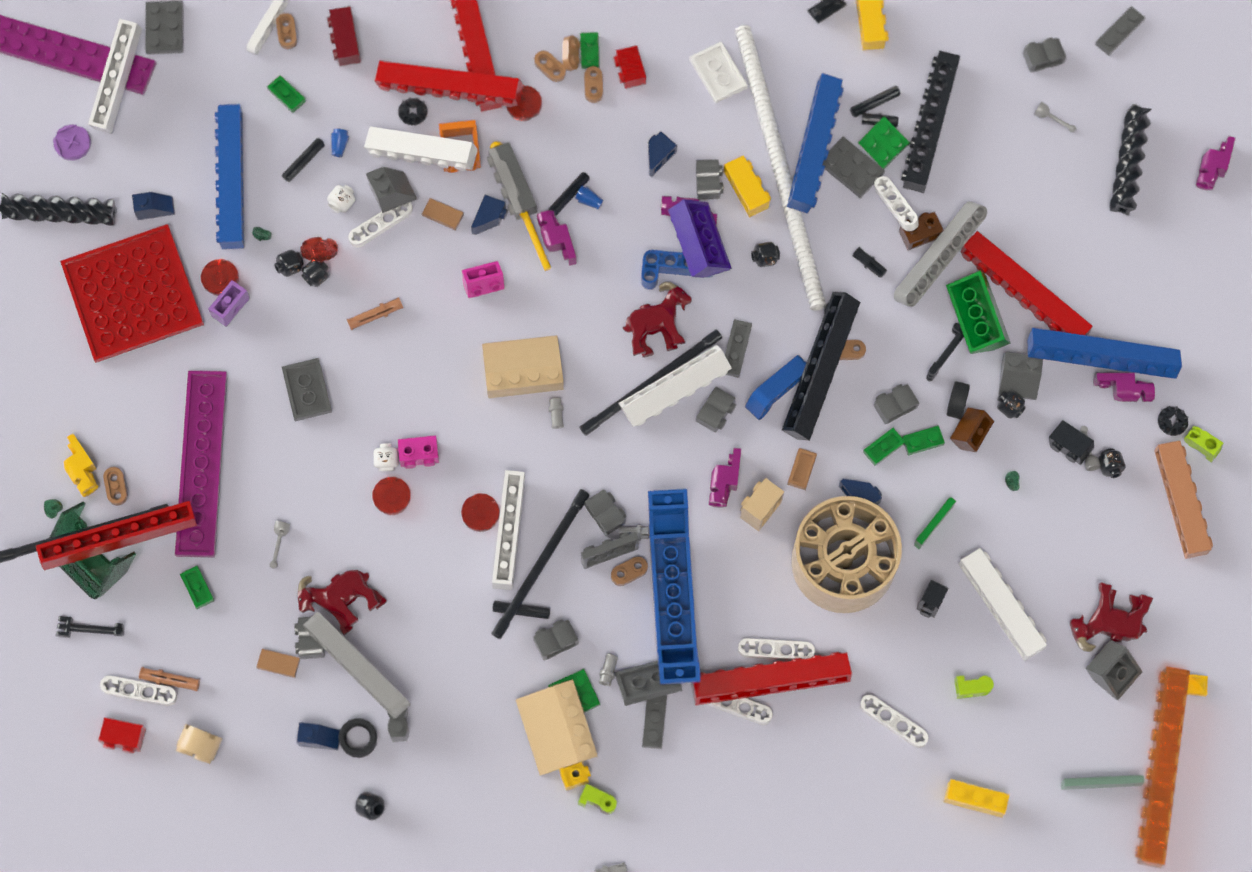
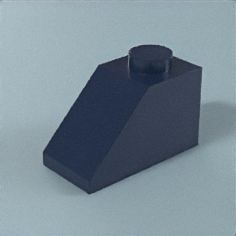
(660, 151)
(152, 205)
(489, 214)
(861, 489)
(317, 736)

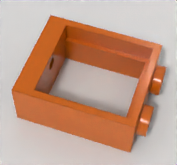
(461, 129)

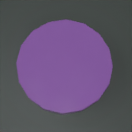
(72, 142)

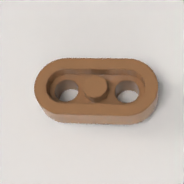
(286, 32)
(570, 53)
(550, 67)
(593, 83)
(850, 354)
(115, 487)
(629, 571)

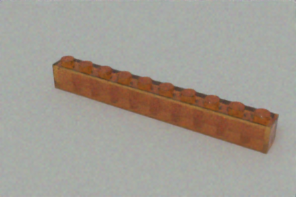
(1163, 767)

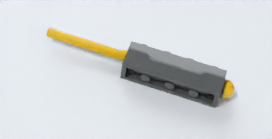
(515, 191)

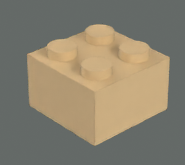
(762, 504)

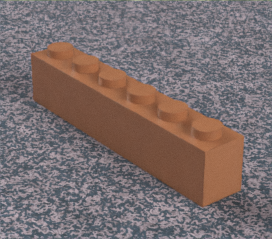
(1183, 500)

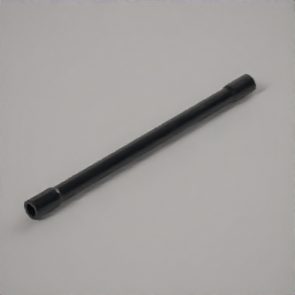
(706, 342)
(13, 553)
(504, 622)

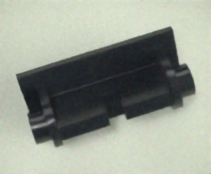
(825, 9)

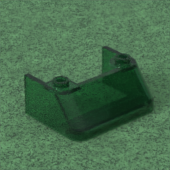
(96, 573)

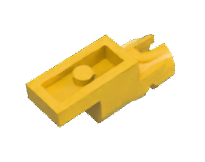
(80, 468)

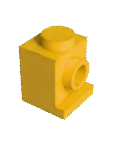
(571, 782)

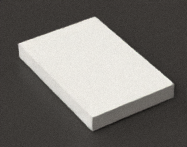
(718, 72)

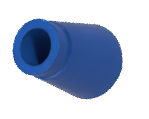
(339, 141)
(588, 197)

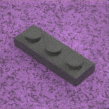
(1119, 30)
(737, 346)
(654, 722)

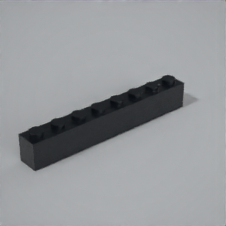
(821, 366)

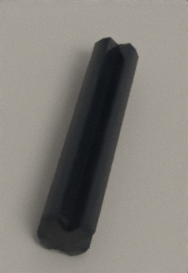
(875, 101)
(303, 160)
(569, 193)
(524, 610)

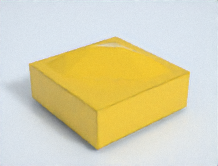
(1197, 685)

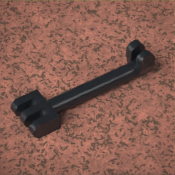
(934, 369)
(118, 630)

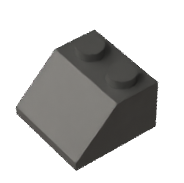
(390, 188)
(1020, 375)
(1114, 669)

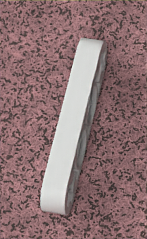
(266, 26)
(898, 202)
(382, 225)
(776, 646)
(138, 690)
(734, 709)
(895, 719)

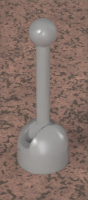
(1044, 111)
(1092, 462)
(281, 529)

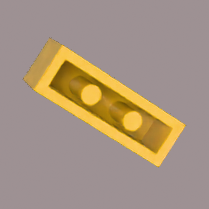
(872, 24)
(747, 186)
(976, 798)

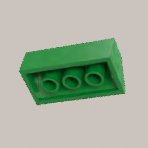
(978, 313)

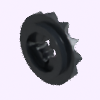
(412, 119)
(1165, 424)

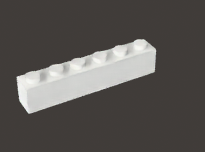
(115, 76)
(420, 148)
(675, 385)
(508, 530)
(1002, 604)

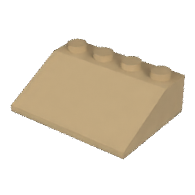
(522, 366)
(556, 727)

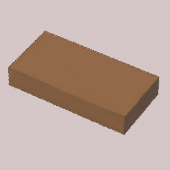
(442, 214)
(802, 469)
(278, 663)

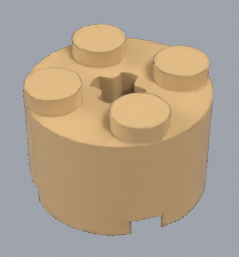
(199, 743)

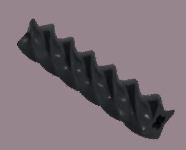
(1129, 157)
(58, 210)

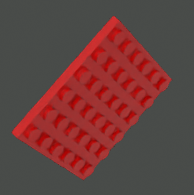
(131, 293)

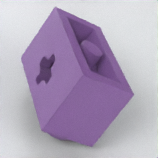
(229, 303)

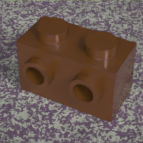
(926, 232)
(972, 429)

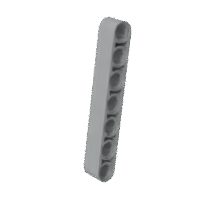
(940, 254)
(356, 665)

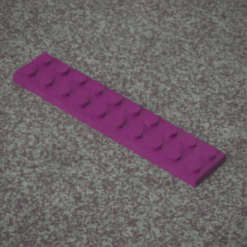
(67, 53)
(202, 461)

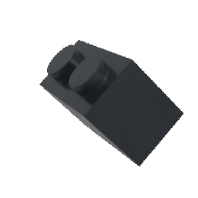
(1071, 442)
(932, 599)

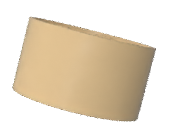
(859, 542)

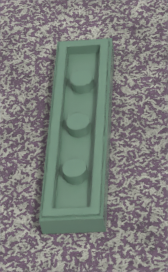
(1102, 782)

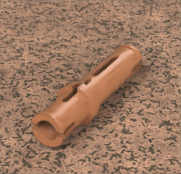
(375, 313)
(146, 674)

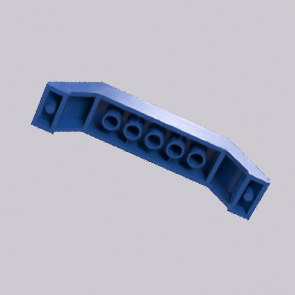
(672, 587)

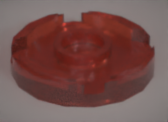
(529, 105)
(319, 250)
(218, 275)
(391, 495)
(480, 512)

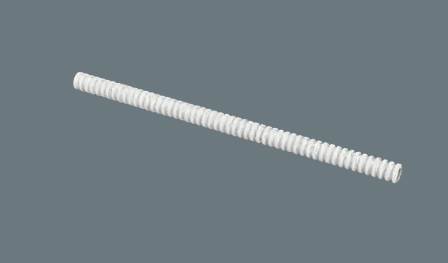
(780, 166)

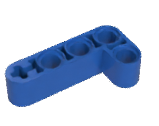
(660, 266)
(775, 387)

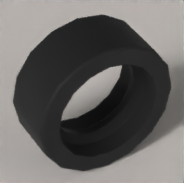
(958, 400)
(357, 722)

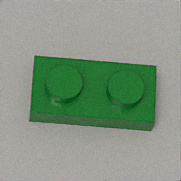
(589, 50)
(286, 94)
(923, 440)
(884, 446)
(197, 587)

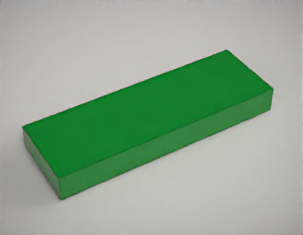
(934, 523)

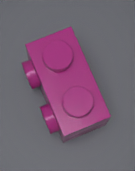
(483, 279)
(418, 451)

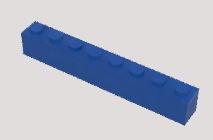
(815, 142)
(229, 176)
(1104, 353)

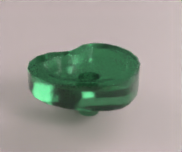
(261, 234)
(1012, 480)
(52, 507)

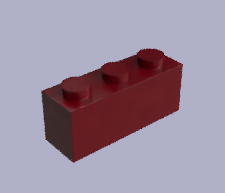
(343, 36)

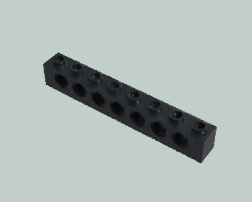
(918, 180)

